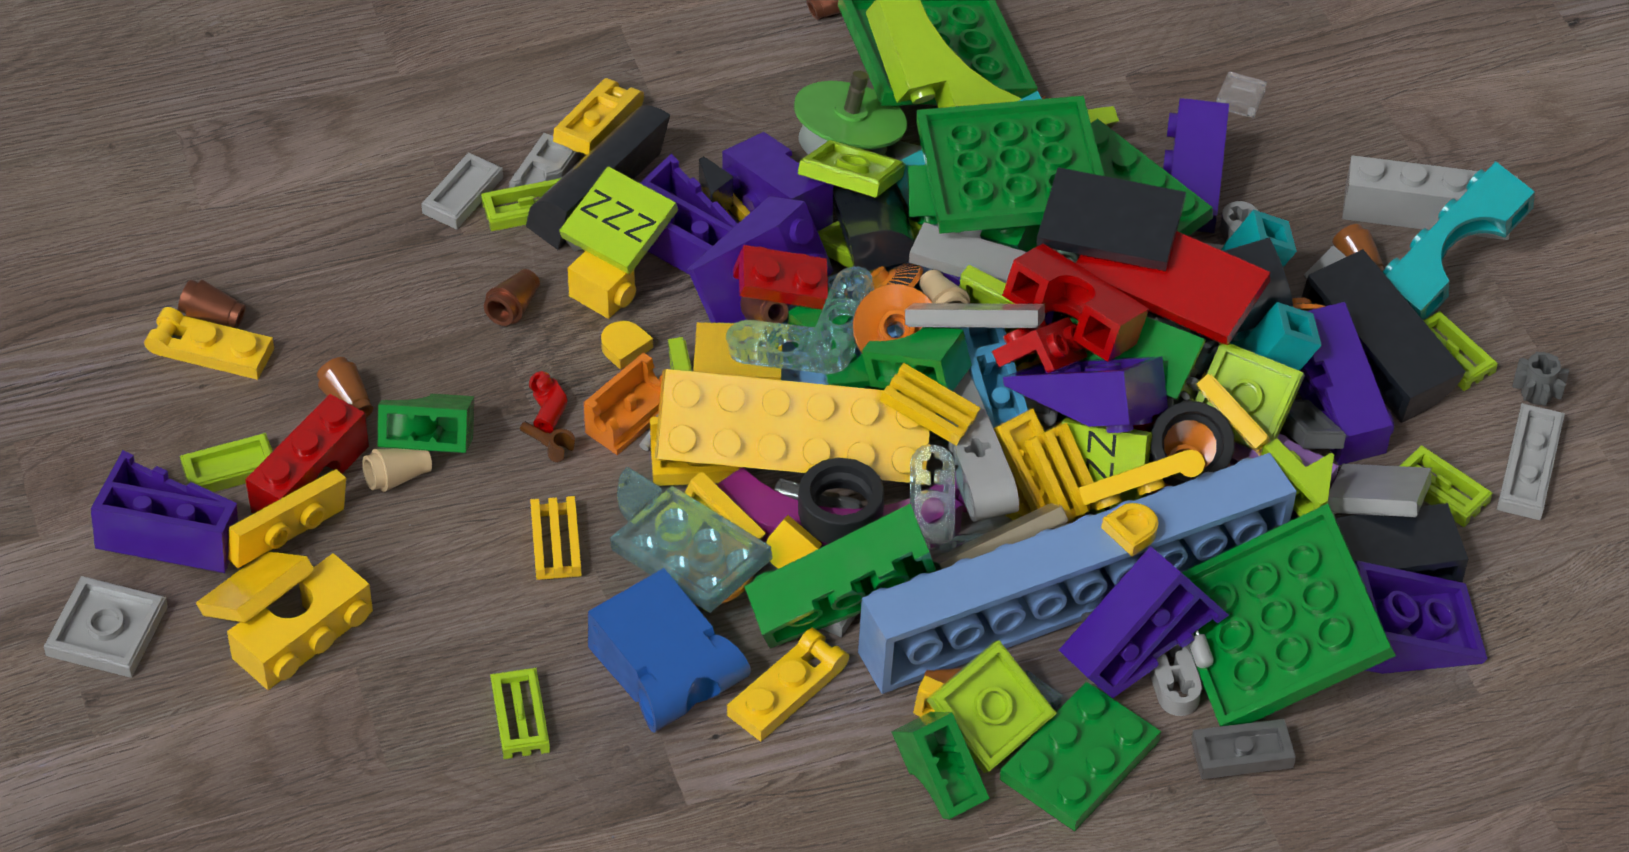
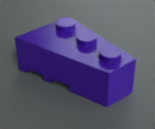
(1198, 150)
(764, 169)
(697, 222)
(1344, 387)
(161, 519)
(1139, 623)

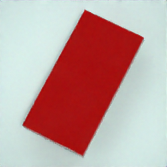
(1198, 290)

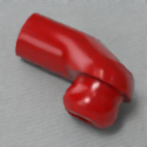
(550, 399)

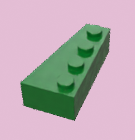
(835, 578)

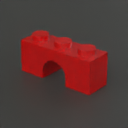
(1106, 316)
(327, 437)

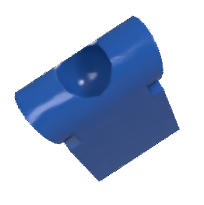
(663, 649)

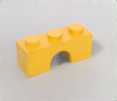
(277, 646)

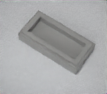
(461, 190)

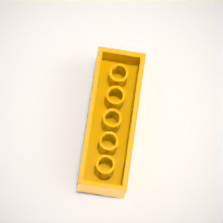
(781, 424)

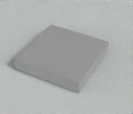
(1379, 490)
(106, 626)

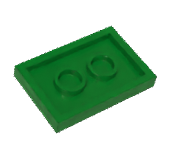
(1080, 756)

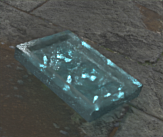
(694, 545)

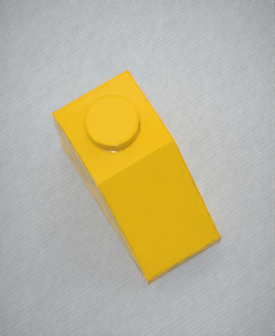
(600, 285)

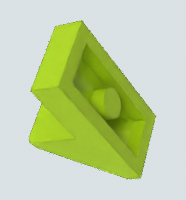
(1310, 482)

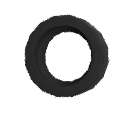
(1204, 414)
(839, 474)

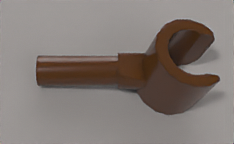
(558, 437)

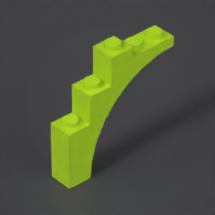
(926, 67)

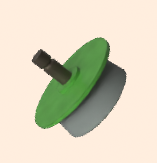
(847, 115)

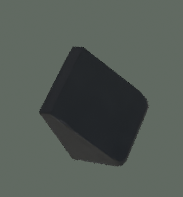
(716, 183)

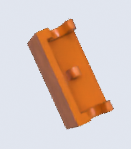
(624, 405)

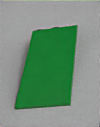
(1157, 339)

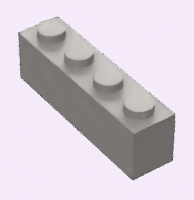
(1402, 192)

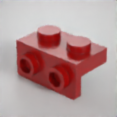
(782, 277)
(1050, 341)

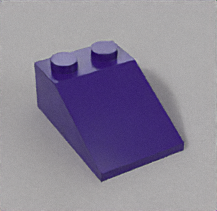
(773, 224)
(1098, 391)
(1424, 619)

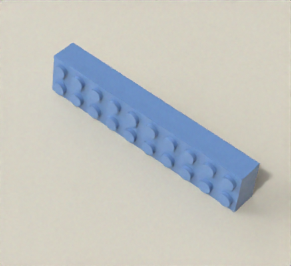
(1058, 574)

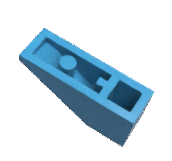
(999, 401)

